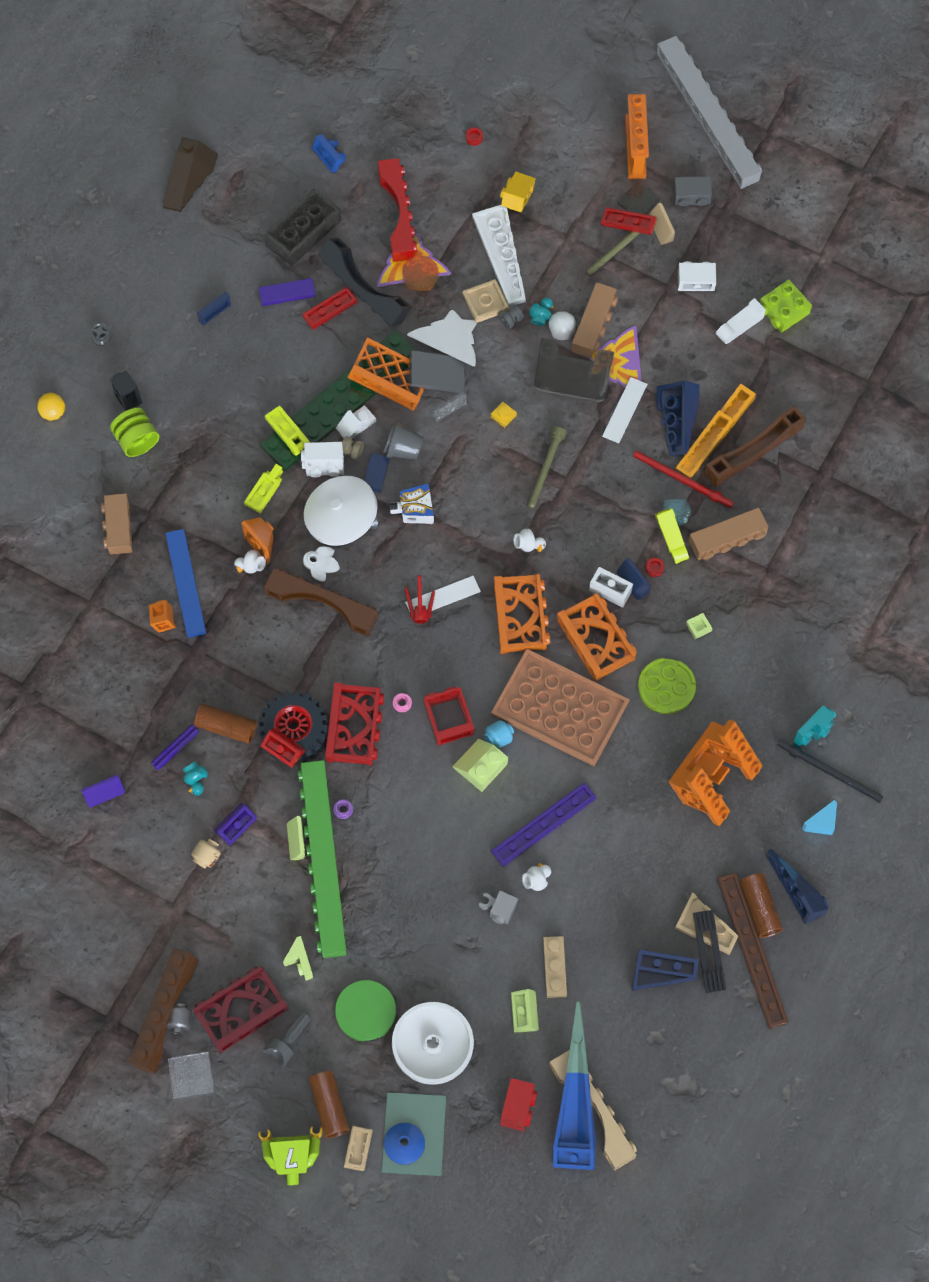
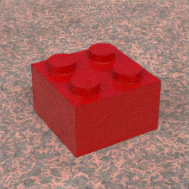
(517, 1105)

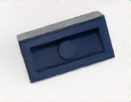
(631, 573)

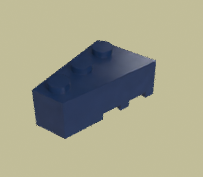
(662, 969)

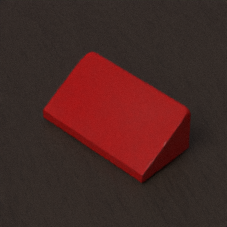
(282, 747)

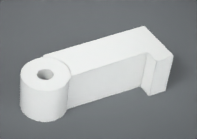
(741, 322)

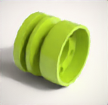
(134, 432)

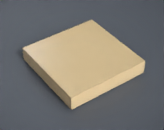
(485, 300)

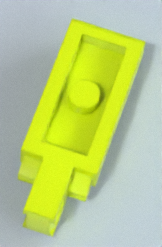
(264, 489)

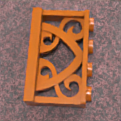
(636, 136)
(504, 594)
(593, 662)

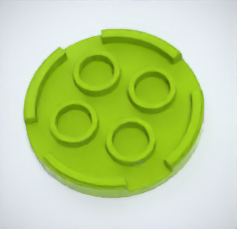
(666, 686)

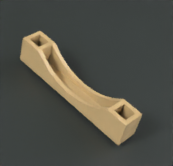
(616, 1147)

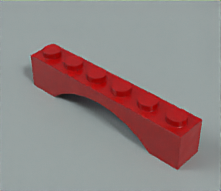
(391, 180)

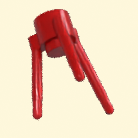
(420, 613)

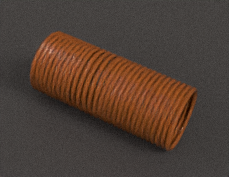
(221, 721)
(761, 903)
(331, 1109)

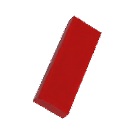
(628, 221)
(329, 308)

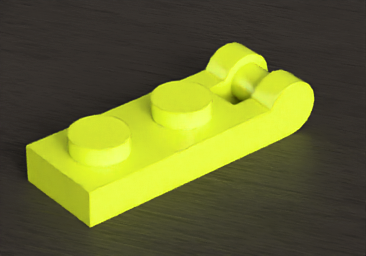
(286, 429)

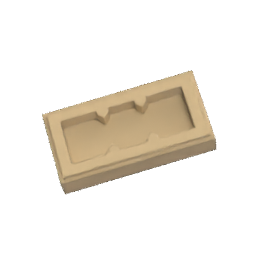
(358, 1148)

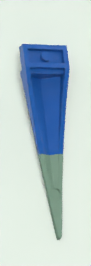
(575, 1130)

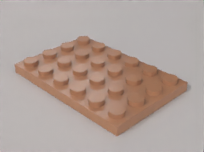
(560, 707)

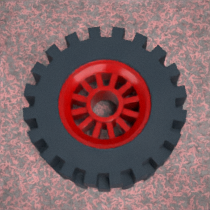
(313, 714)

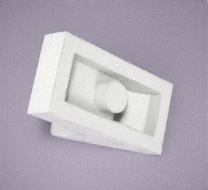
(355, 422)

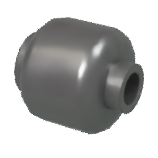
(180, 1018)

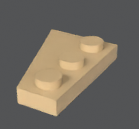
(725, 934)

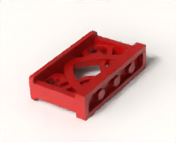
(339, 702)

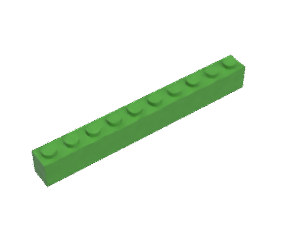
(323, 859)

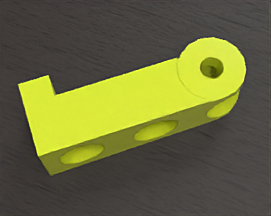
(672, 535)

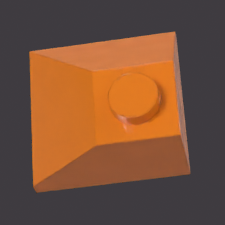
(259, 536)

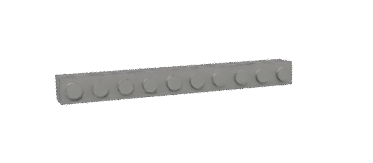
(709, 112)

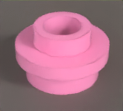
(402, 697)

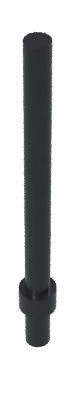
(796, 751)

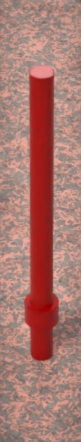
(714, 495)

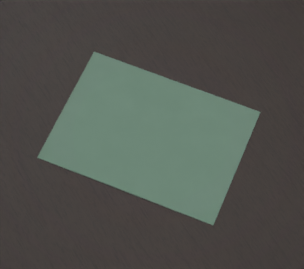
(428, 1115)

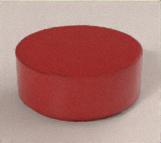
(474, 136)
(654, 567)

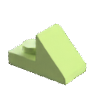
(298, 954)

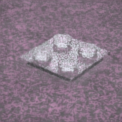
(191, 1075)

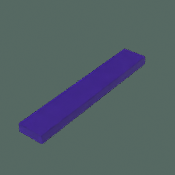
(543, 824)

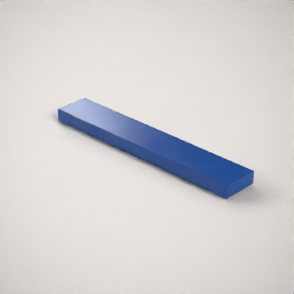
(185, 583)

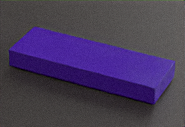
(287, 292)

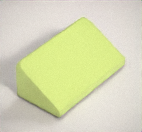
(296, 839)
(524, 1011)

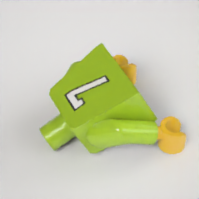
(291, 1153)

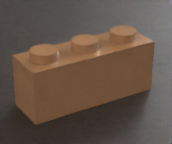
(117, 524)

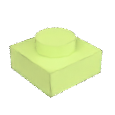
(699, 626)

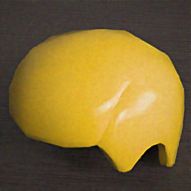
(51, 406)

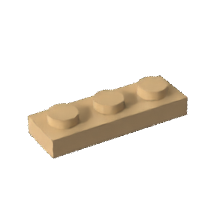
(555, 967)

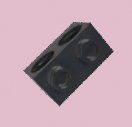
(126, 390)

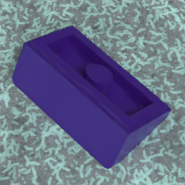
(103, 791)
(235, 823)

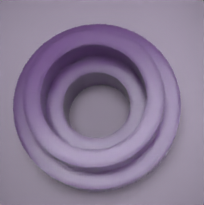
(343, 803)

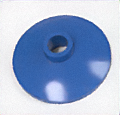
(408, 1153)

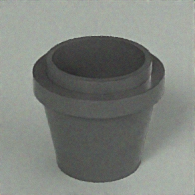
(402, 443)

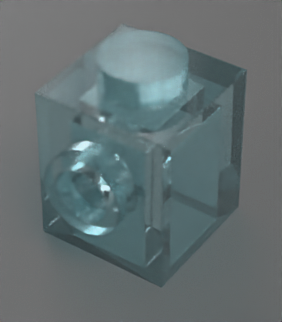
(680, 509)

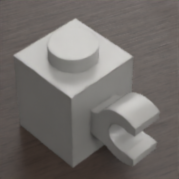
(502, 907)

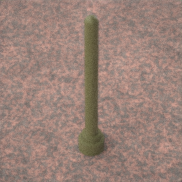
(613, 251)
(558, 434)

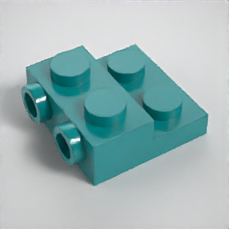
(815, 727)

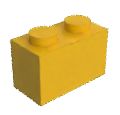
(517, 191)

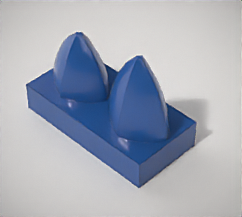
(326, 152)

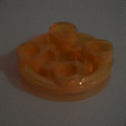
(420, 273)

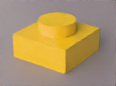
(503, 414)

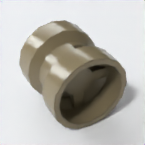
(352, 447)

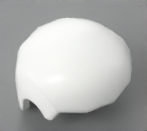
(562, 325)

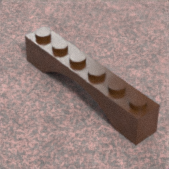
(775, 434)
(287, 587)
(150, 1042)

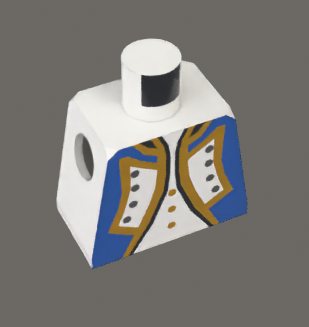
(414, 505)

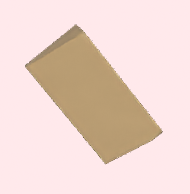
(663, 226)

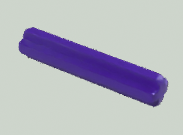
(169, 752)

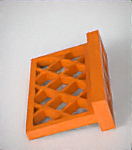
(380, 384)

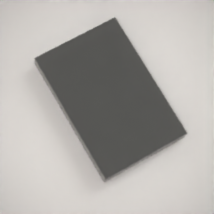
(436, 372)

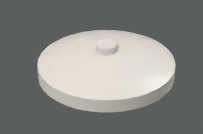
(340, 510)
(432, 1043)

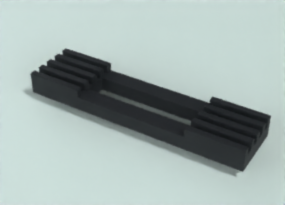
(704, 922)

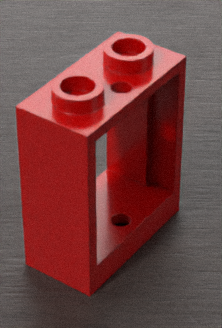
(454, 733)

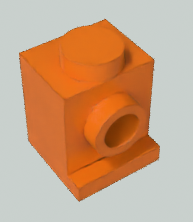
(161, 616)

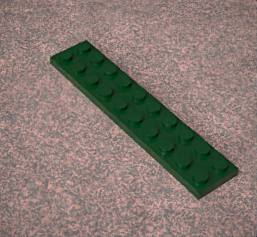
(329, 407)

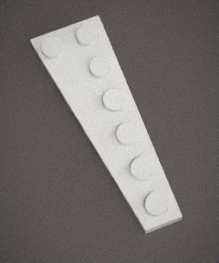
(497, 239)

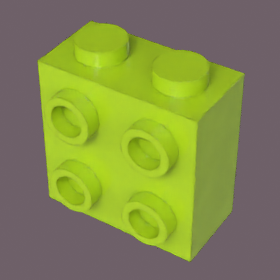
(785, 306)

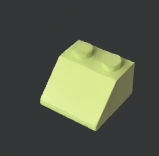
(481, 764)

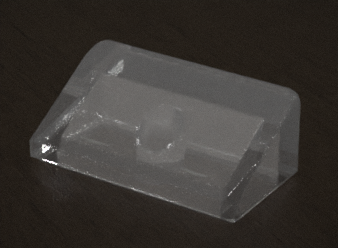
(448, 406)

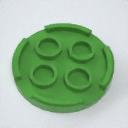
(365, 1010)

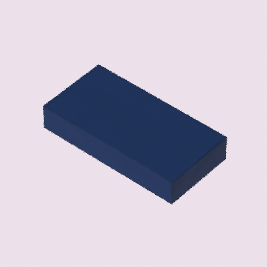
(214, 308)
(376, 471)

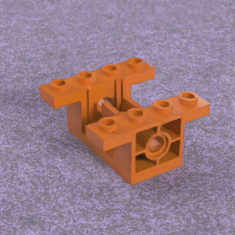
(704, 765)

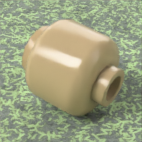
(206, 853)

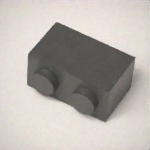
(692, 191)

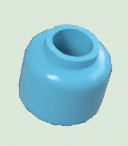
(499, 734)

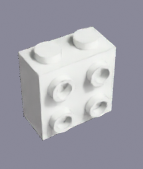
(323, 459)

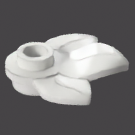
(323, 564)

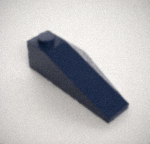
(678, 409)
(802, 894)

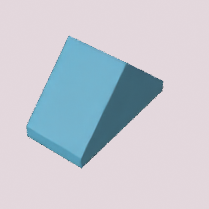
(823, 821)

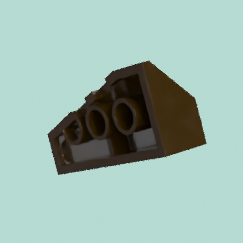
(191, 166)

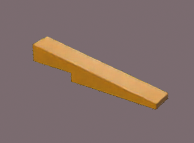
(716, 431)

